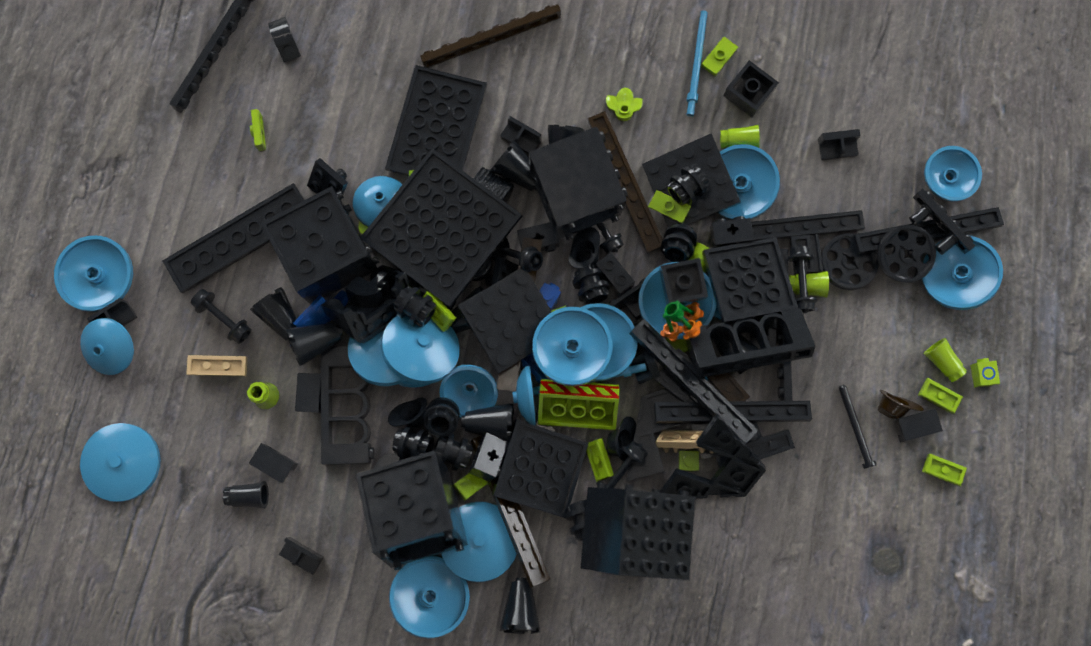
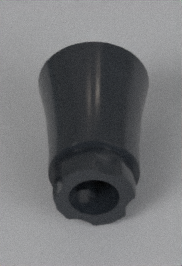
(247, 495)

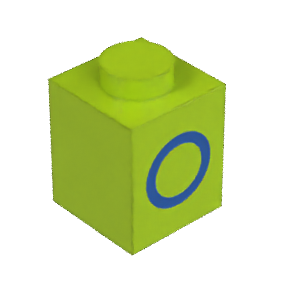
(985, 373)

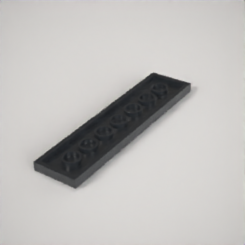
(228, 242)

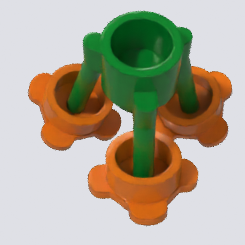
(676, 312)

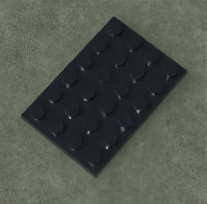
(437, 115)

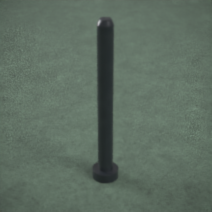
(856, 428)

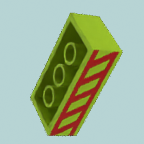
(578, 406)

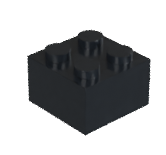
(750, 89)
(683, 281)

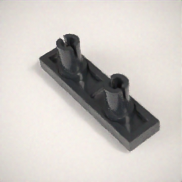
(939, 214)

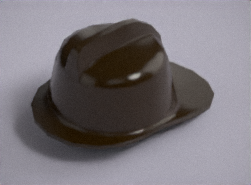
(895, 406)

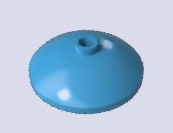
(960, 166)
(365, 202)
(114, 346)
(480, 396)
(524, 396)

